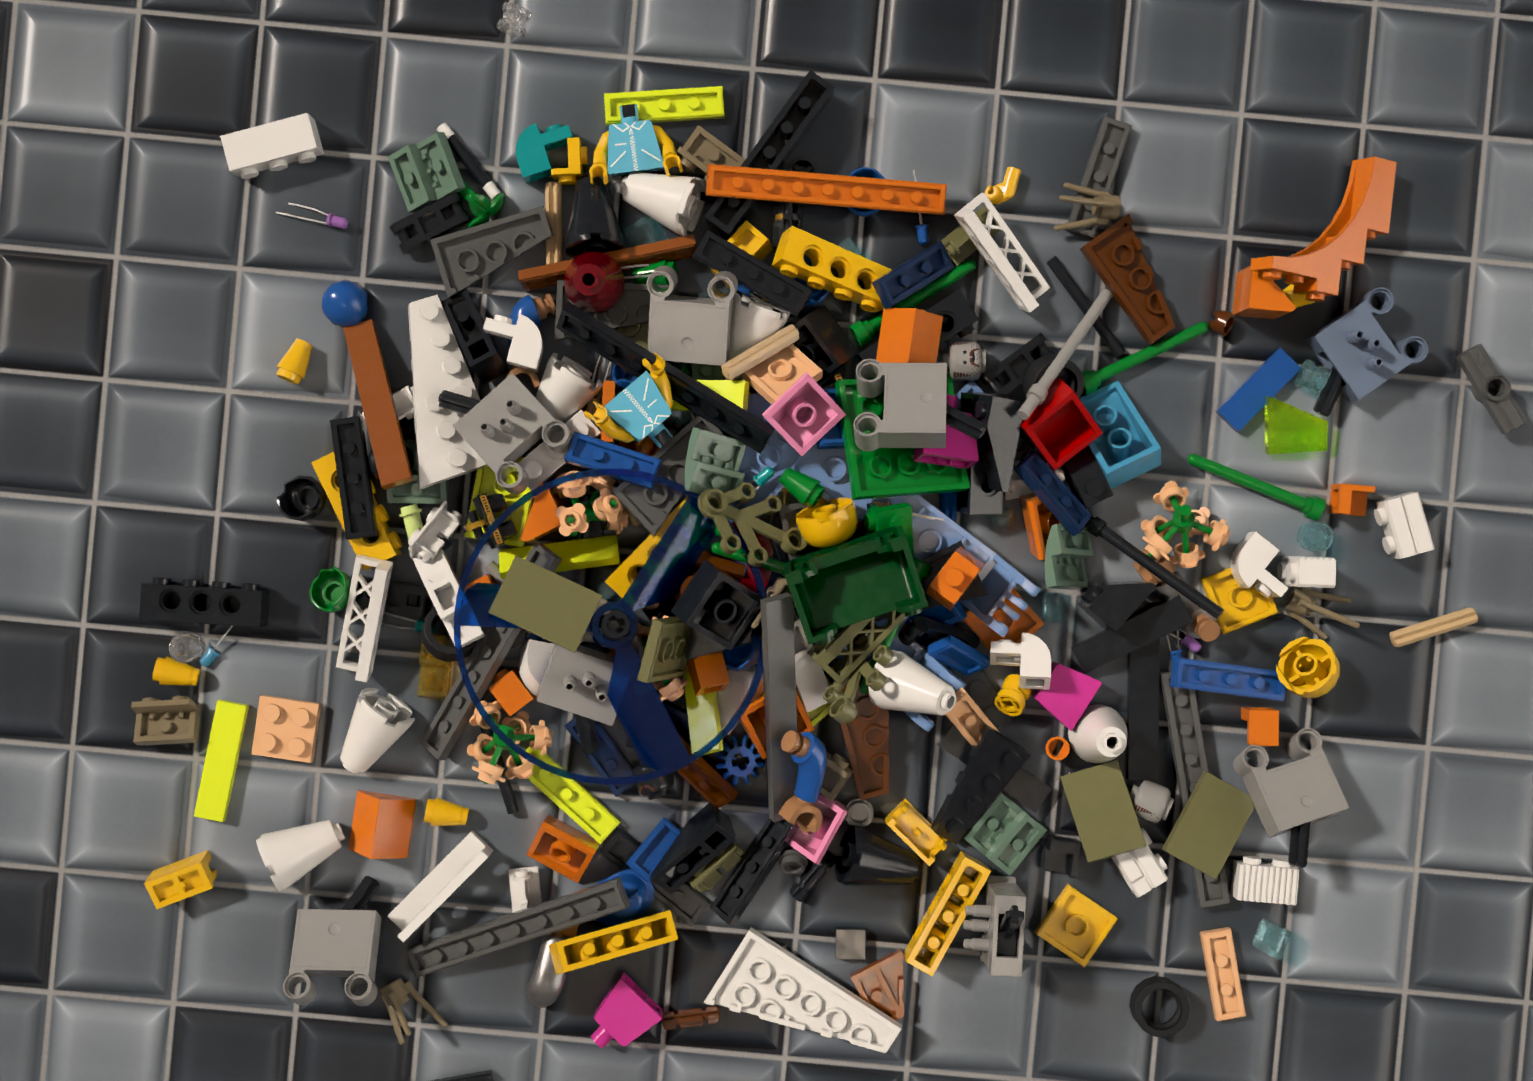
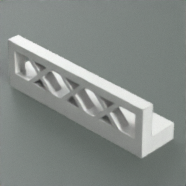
(997, 256)
(372, 621)
(440, 884)

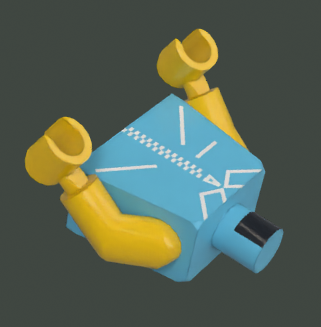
(633, 148)
(638, 408)

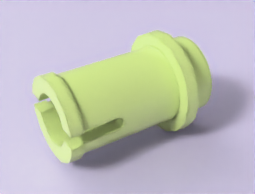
(411, 518)

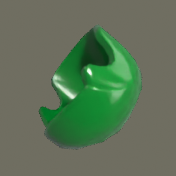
(330, 590)

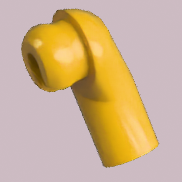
(1005, 190)

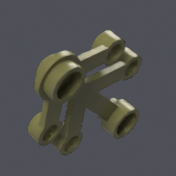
(747, 522)
(842, 707)

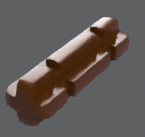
(691, 1017)

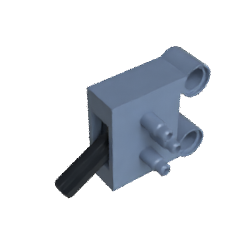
(1360, 351)

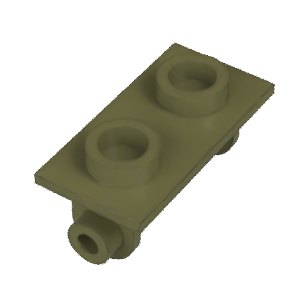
(958, 243)
(709, 875)

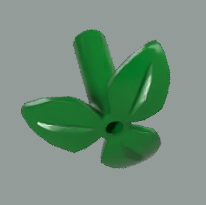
(481, 205)

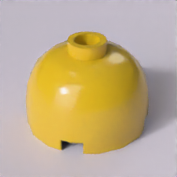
(828, 524)
(1308, 667)

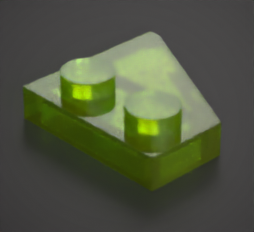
(1292, 429)

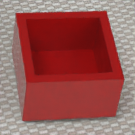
(1060, 425)

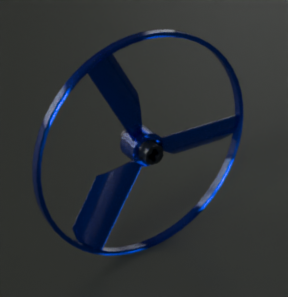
(659, 579)

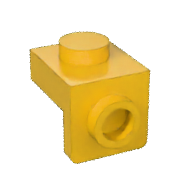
(576, 159)

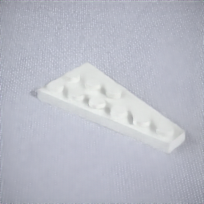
(438, 367)
(790, 992)

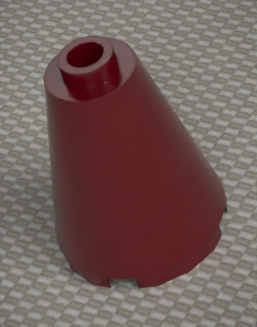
(607, 285)

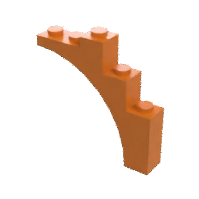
(1361, 217)

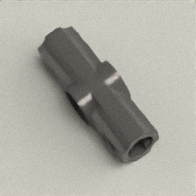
(1502, 404)

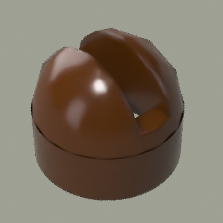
(1222, 323)

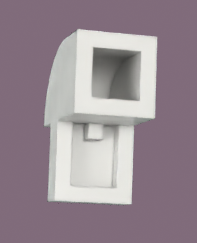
(526, 339)
(1249, 565)
(1030, 655)
(533, 662)

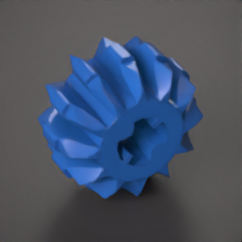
(734, 768)

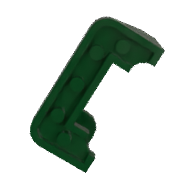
(854, 583)

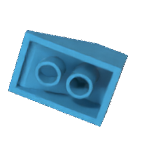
(1126, 442)

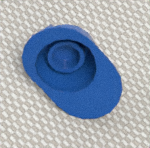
(638, 892)

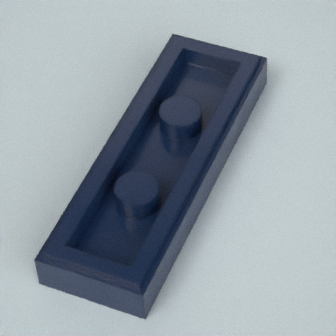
(913, 275)
(1053, 492)
(607, 759)

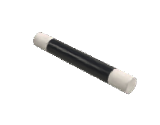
(469, 162)

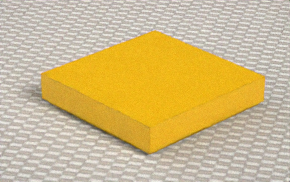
(1240, 604)
(1076, 925)

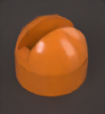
(1051, 745)

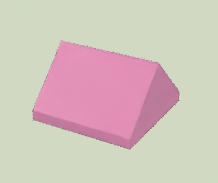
(803, 414)
(814, 844)

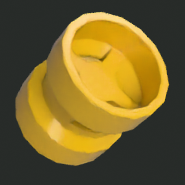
(1011, 697)

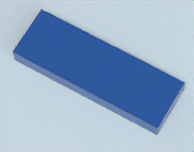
(1251, 394)
(598, 454)

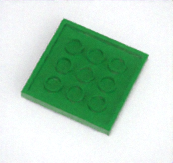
(889, 470)

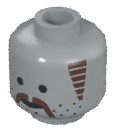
(965, 361)
(1151, 801)

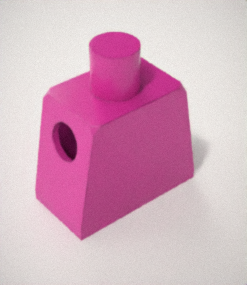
(960, 448)
(1068, 694)
(625, 1013)

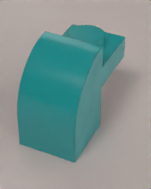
(533, 149)

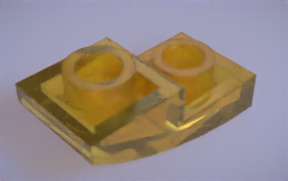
(434, 673)

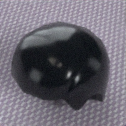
(302, 498)

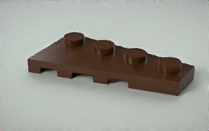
(1123, 269)
(868, 746)

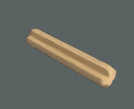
(553, 205)
(760, 352)
(1433, 627)

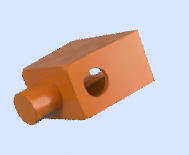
(955, 578)

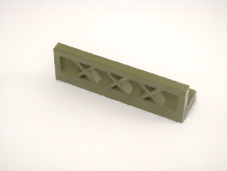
(844, 637)

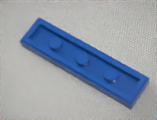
(1226, 679)

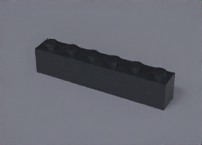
(774, 147)

